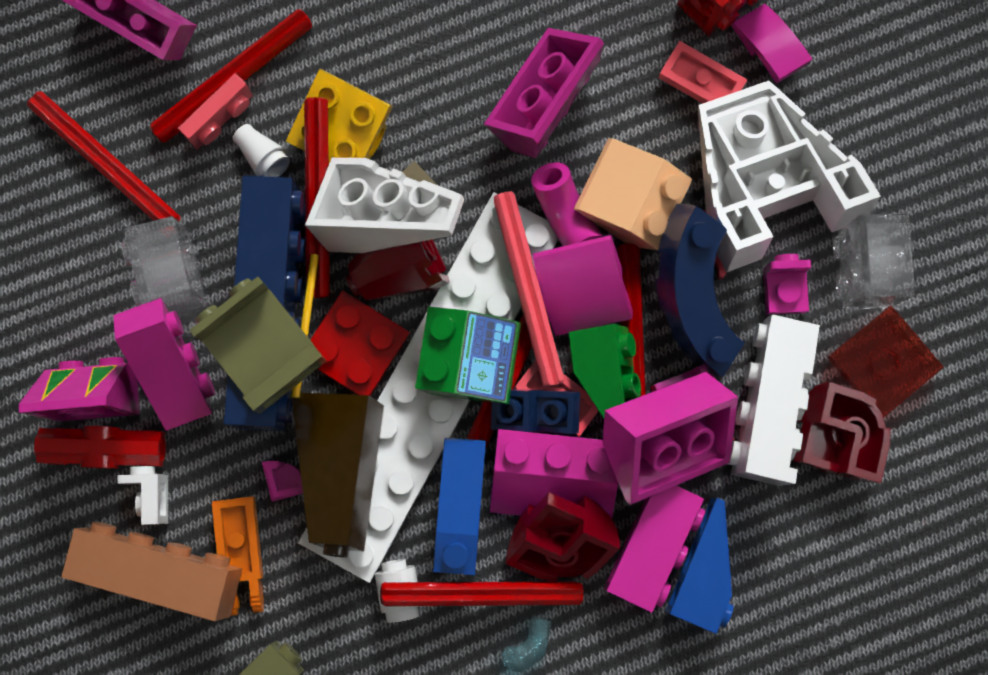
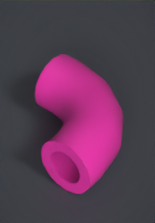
(557, 199)

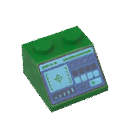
(467, 355)

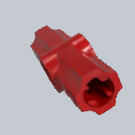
(100, 447)

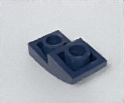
(538, 412)

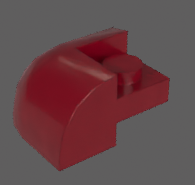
(844, 434)
(562, 539)

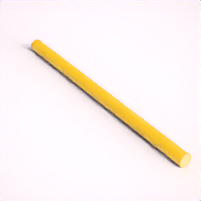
(307, 307)

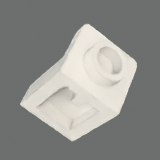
(153, 498)

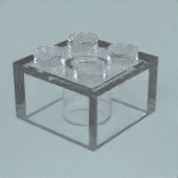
(874, 261)
(164, 265)

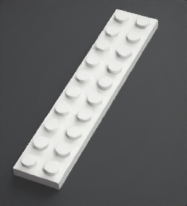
(417, 421)

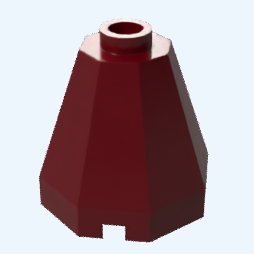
(397, 271)

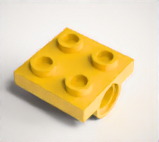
(354, 118)

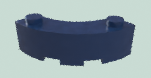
(688, 292)

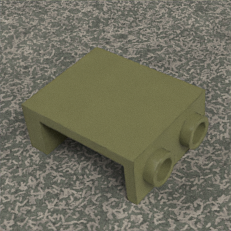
(257, 344)

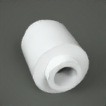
(397, 572)

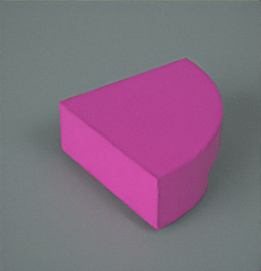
(282, 480)

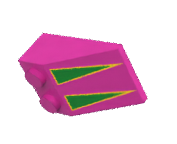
(83, 391)

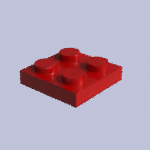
(357, 344)

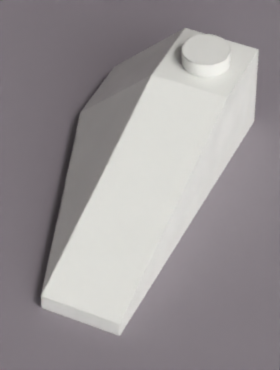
(378, 209)

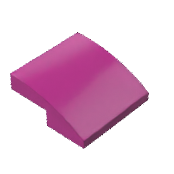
(582, 285)

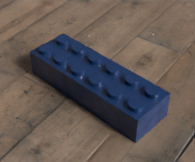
(271, 249)

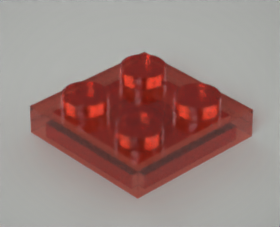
(885, 360)

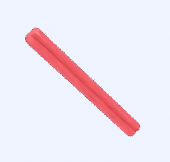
(528, 289)

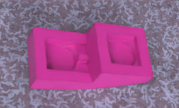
(772, 41)

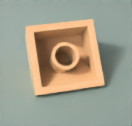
(632, 194)

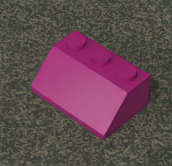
(544, 90)
(670, 435)
(542, 463)

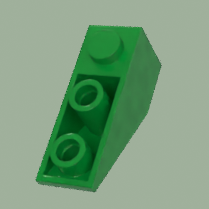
(605, 364)

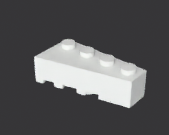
(774, 401)

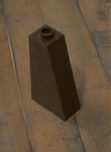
(337, 466)

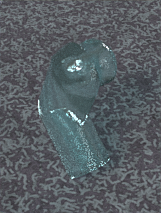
(530, 651)

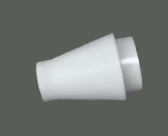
(262, 153)

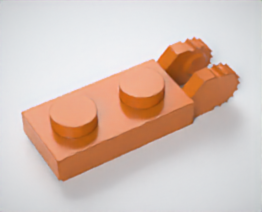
(239, 540)

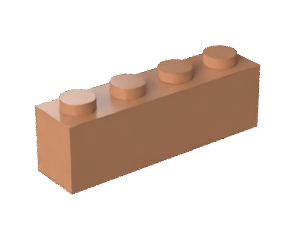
(152, 572)

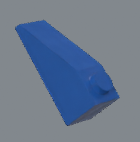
(459, 506)
(705, 579)

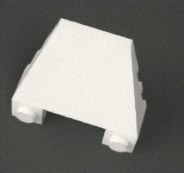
(768, 160)

